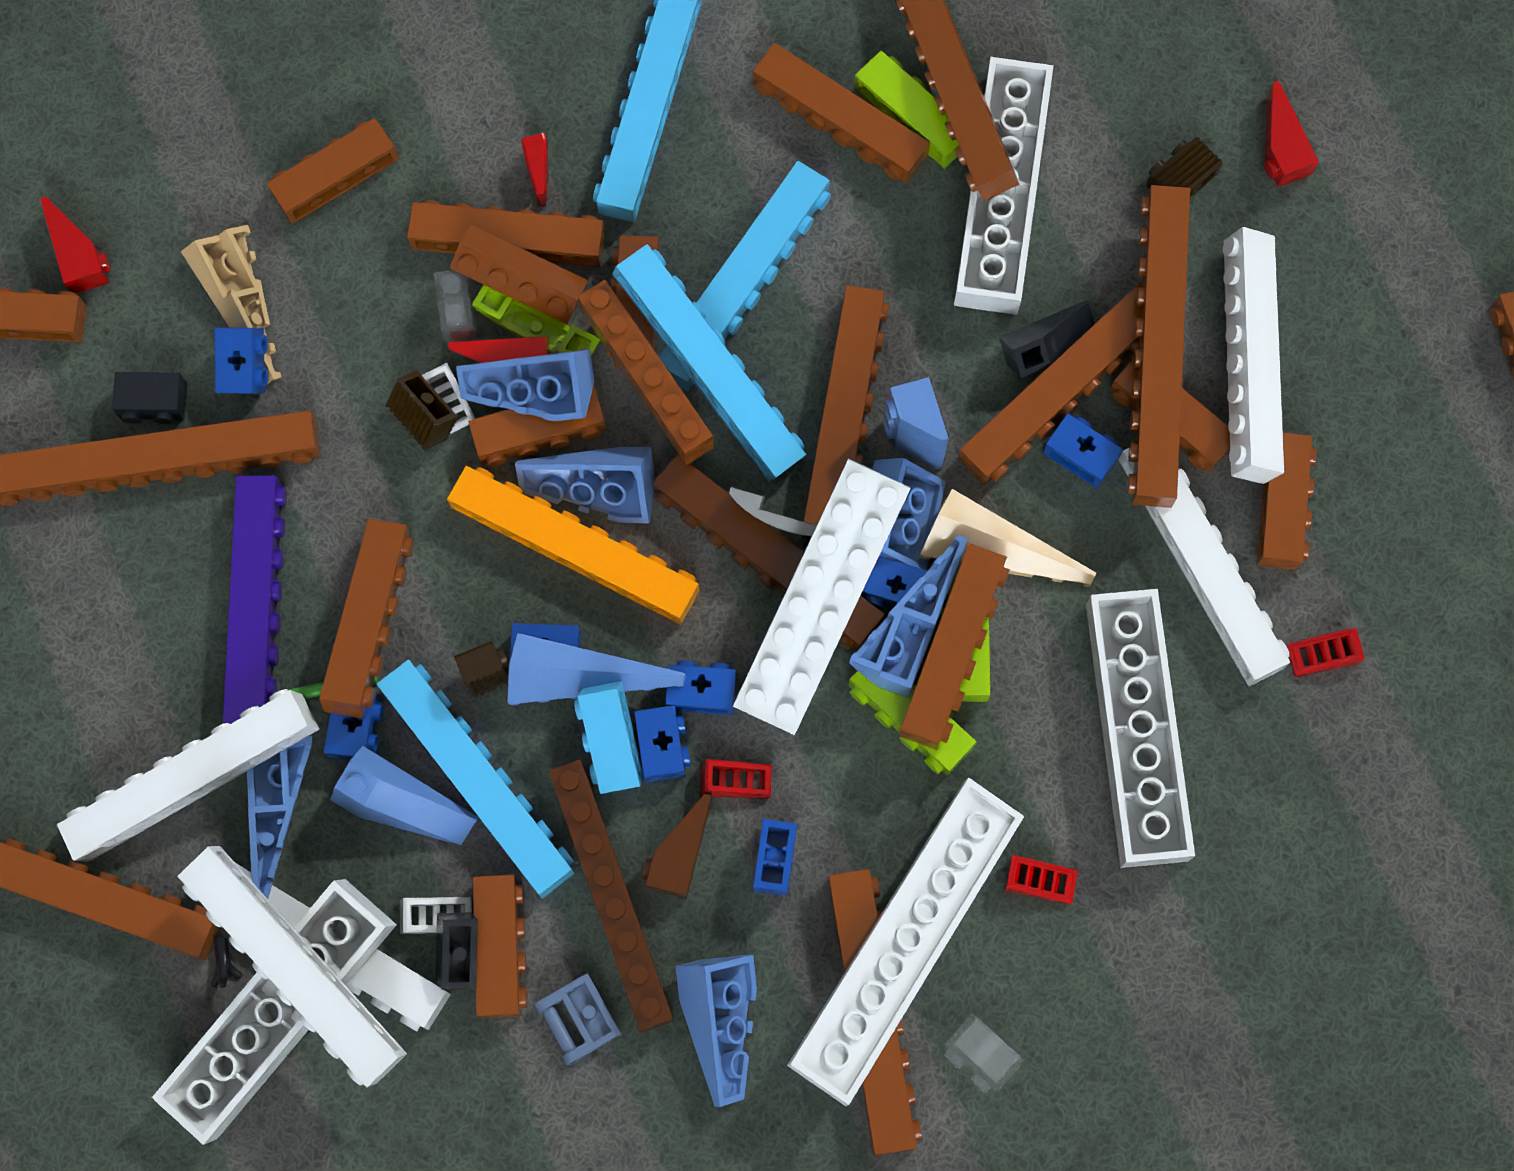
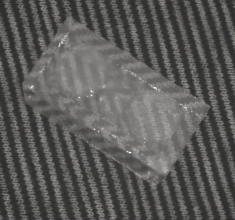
(455, 306)
(982, 1054)

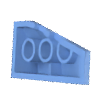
(540, 385)
(602, 480)
(392, 797)
(715, 1006)

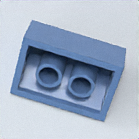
(916, 423)
(917, 512)

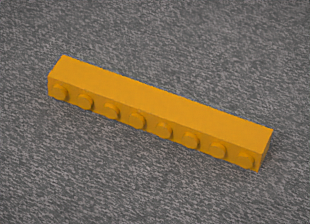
(573, 544)

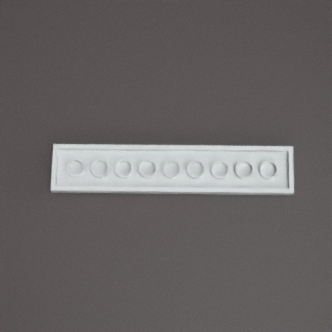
(905, 942)

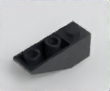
(1045, 340)

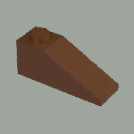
(677, 855)

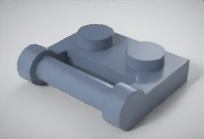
(588, 1014)

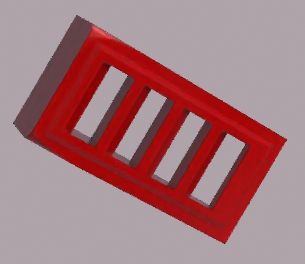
(536, 157)
(1353, 644)
(735, 791)
(1012, 885)

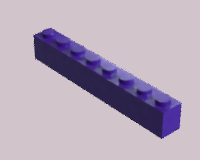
(254, 594)

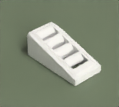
(440, 372)
(406, 912)

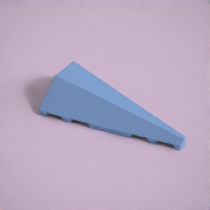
(899, 644)
(553, 671)
(271, 802)

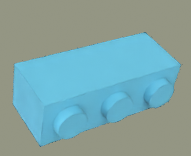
(609, 737)

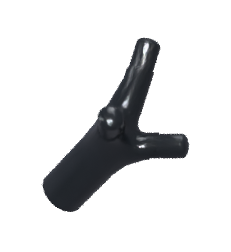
(223, 964)

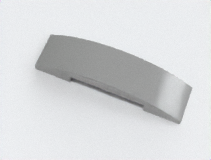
(753, 504)

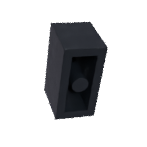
(149, 396)
(456, 951)

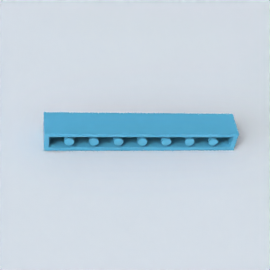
(646, 108)
(757, 256)
(708, 362)
(476, 779)

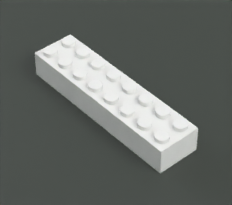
(1000, 227)
(821, 596)
(1139, 728)
(259, 1027)

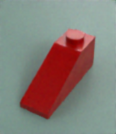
(1286, 144)
(77, 257)
(501, 349)

